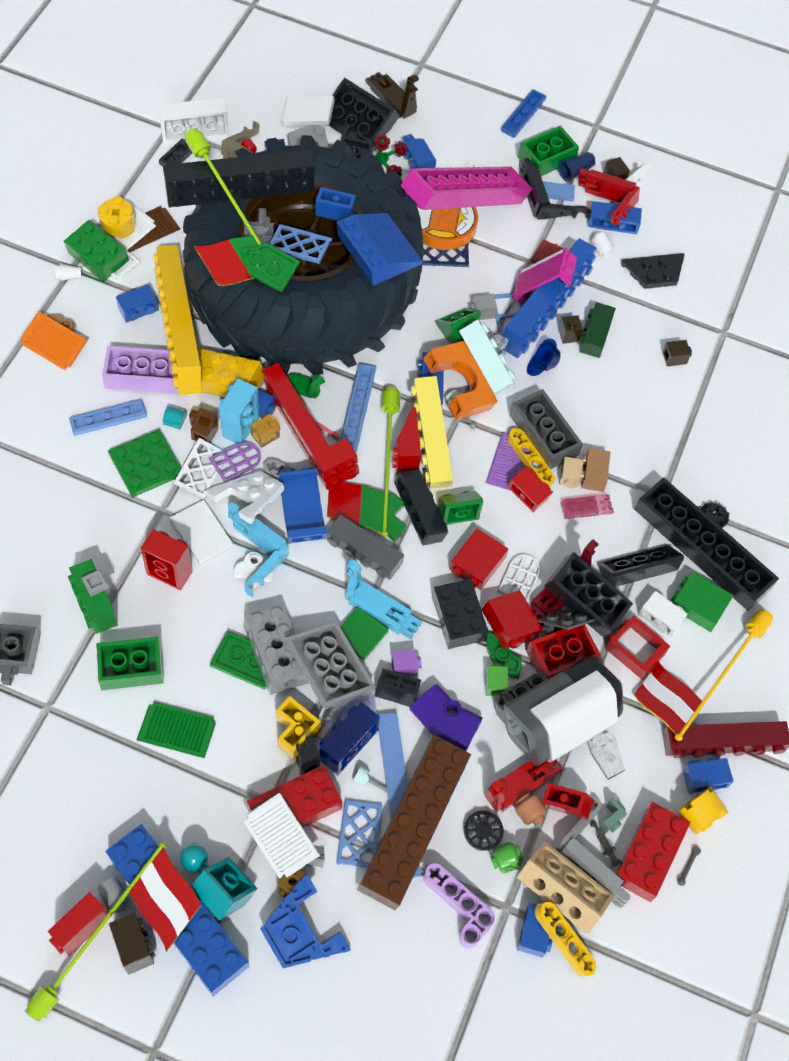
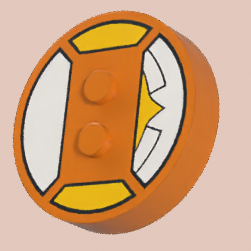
(448, 227)

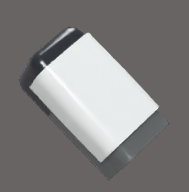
(562, 711)

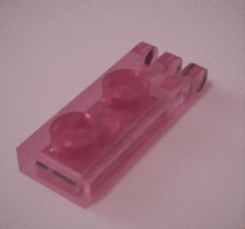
(586, 506)

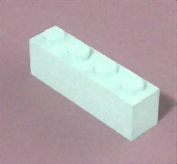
(488, 359)

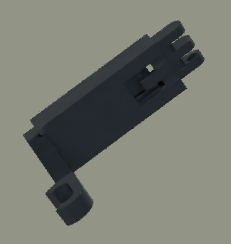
(539, 199)

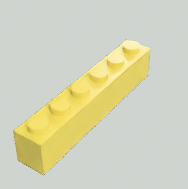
(432, 432)

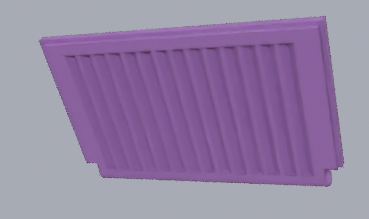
(505, 464)

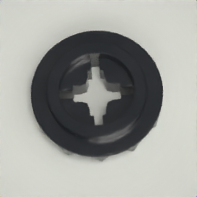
(722, 514)

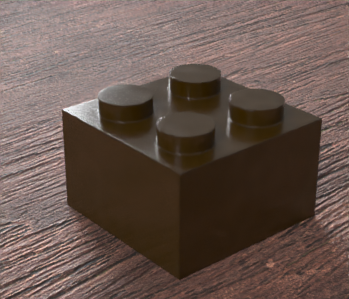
(131, 944)

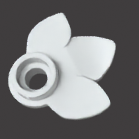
(247, 569)

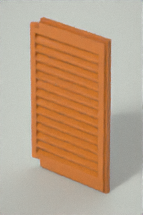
(53, 341)

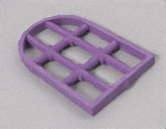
(233, 467)

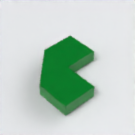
(394, 527)

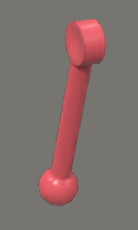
(335, 435)

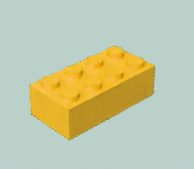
(222, 370)

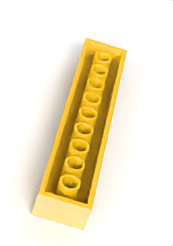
(177, 320)

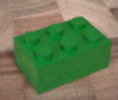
(548, 149)
(96, 250)
(95, 609)
(129, 663)

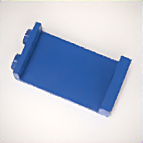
(302, 505)

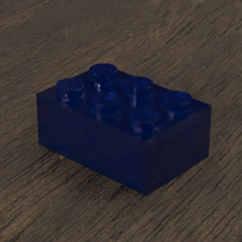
(348, 737)

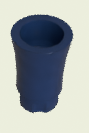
(570, 167)

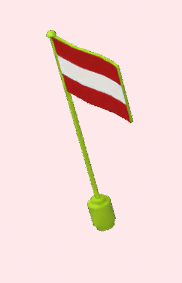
(162, 900)

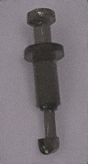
(608, 849)

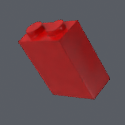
(478, 558)
(512, 620)
(77, 925)

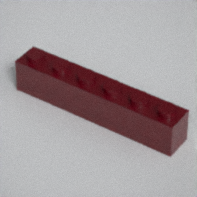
(728, 738)

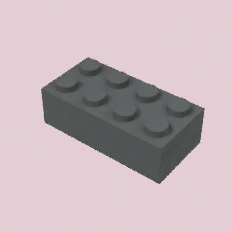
(546, 428)

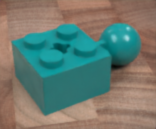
(219, 886)

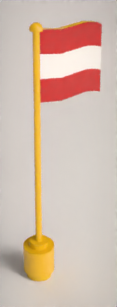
(675, 701)

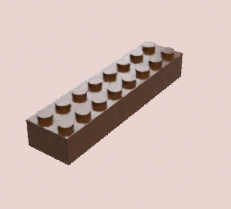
(414, 823)

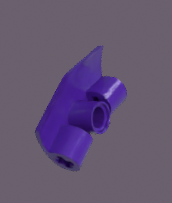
(432, 713)

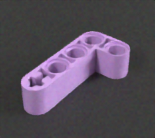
(455, 901)

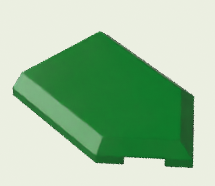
(270, 265)

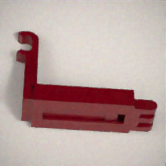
(545, 599)

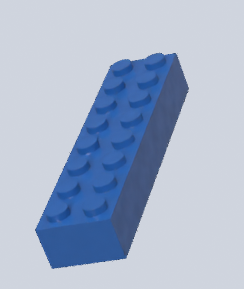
(546, 301)
(203, 940)

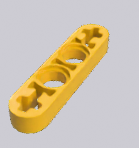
(528, 459)
(563, 941)

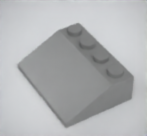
(331, 666)

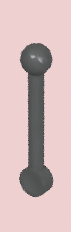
(695, 852)

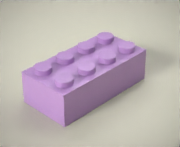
(138, 370)

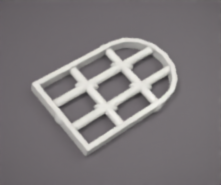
(519, 568)

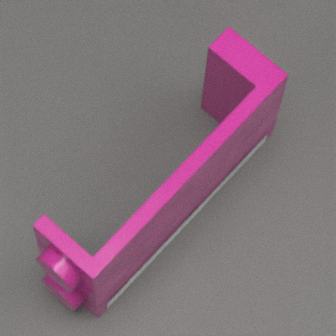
(556, 265)

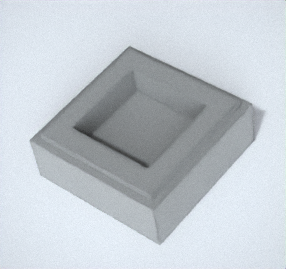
(95, 582)

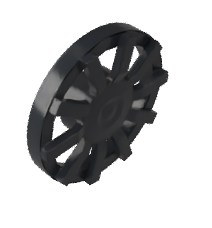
(483, 830)

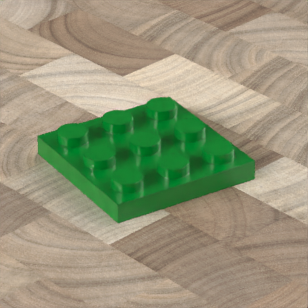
(145, 463)

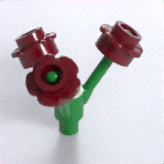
(382, 143)

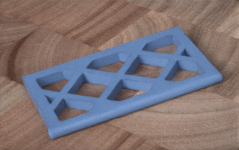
(304, 254)
(346, 821)

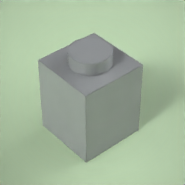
(486, 305)

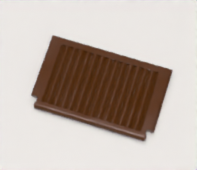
(164, 226)

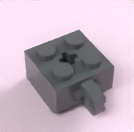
(17, 651)

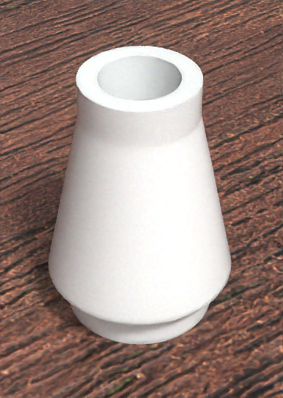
(67, 272)

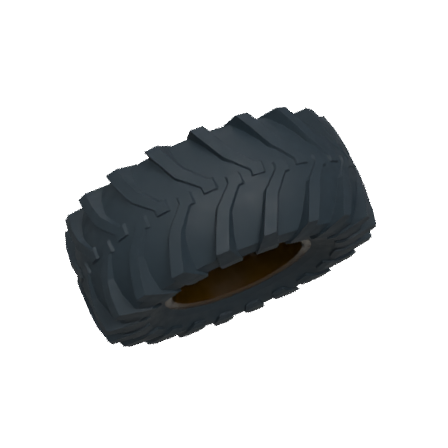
(320, 311)

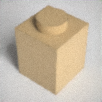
(571, 472)

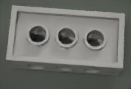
(267, 636)

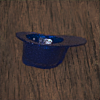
(545, 358)

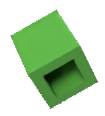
(496, 679)

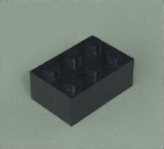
(459, 613)

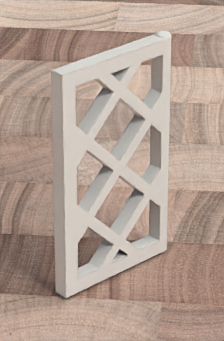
(185, 469)

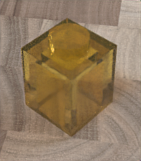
(265, 430)

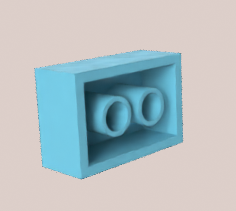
(239, 411)

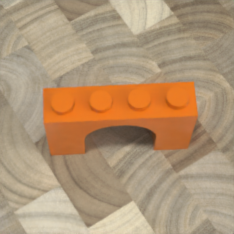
(460, 359)

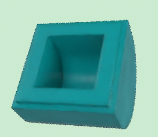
(174, 417)

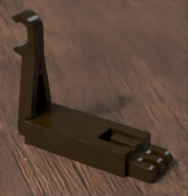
(392, 94)

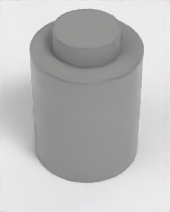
(110, 892)

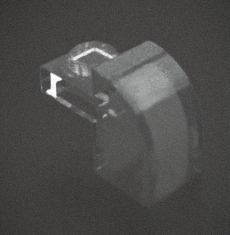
(262, 228)

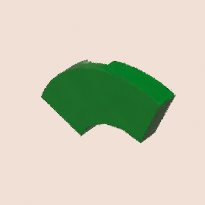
(503, 657)

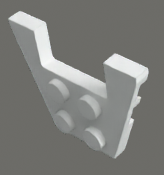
(255, 488)

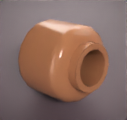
(530, 809)

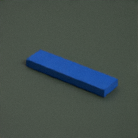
(523, 113)

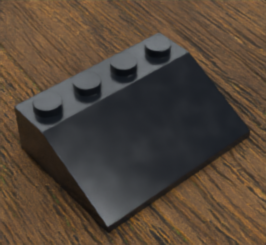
(361, 111)

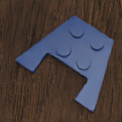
(292, 935)

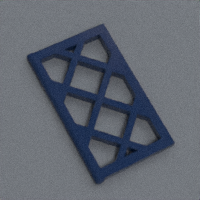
(452, 261)

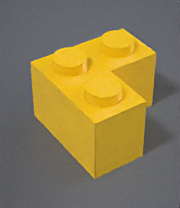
(299, 725)

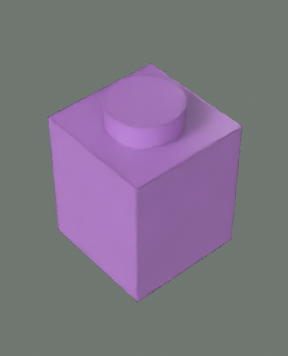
(406, 662)

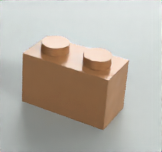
(595, 469)

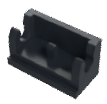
(397, 687)
(308, 759)

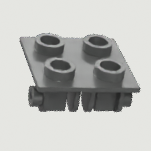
(563, 620)

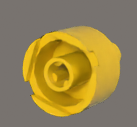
(117, 217)
(703, 810)

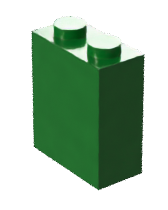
(702, 600)

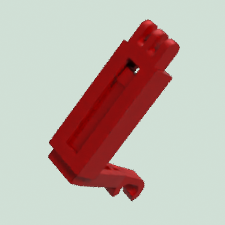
(611, 188)
(511, 788)

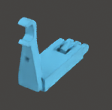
(264, 539)
(379, 605)

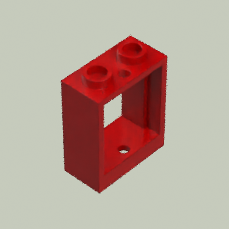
(626, 657)

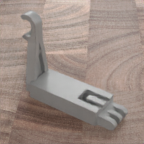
(588, 863)

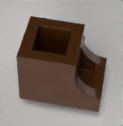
(203, 425)

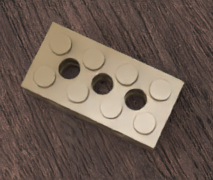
(571, 882)

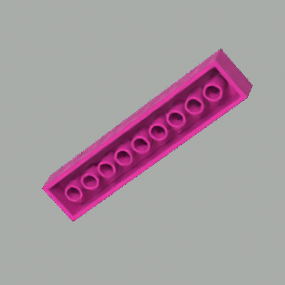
(465, 187)

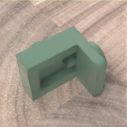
(618, 815)

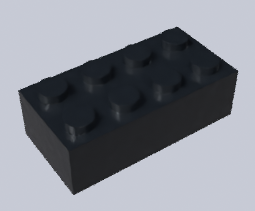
(588, 593)

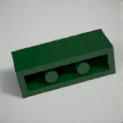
(596, 329)

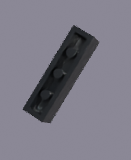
(421, 507)

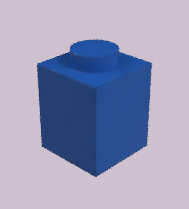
(266, 404)

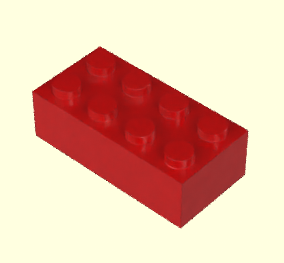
(307, 796)
(652, 851)

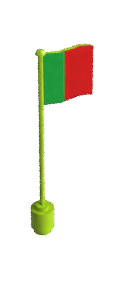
(224, 258)
(362, 503)

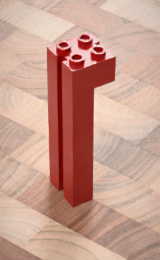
(332, 462)

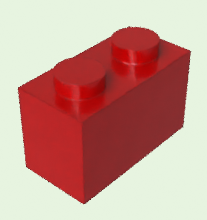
(530, 489)
(568, 801)

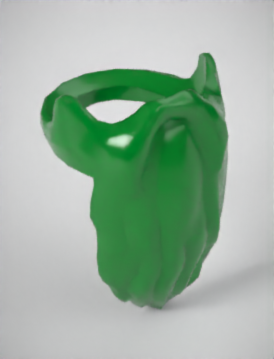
(305, 385)

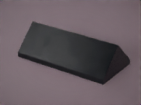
(640, 565)

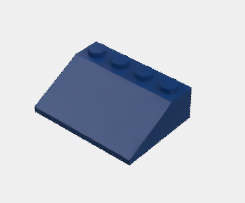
(377, 246)

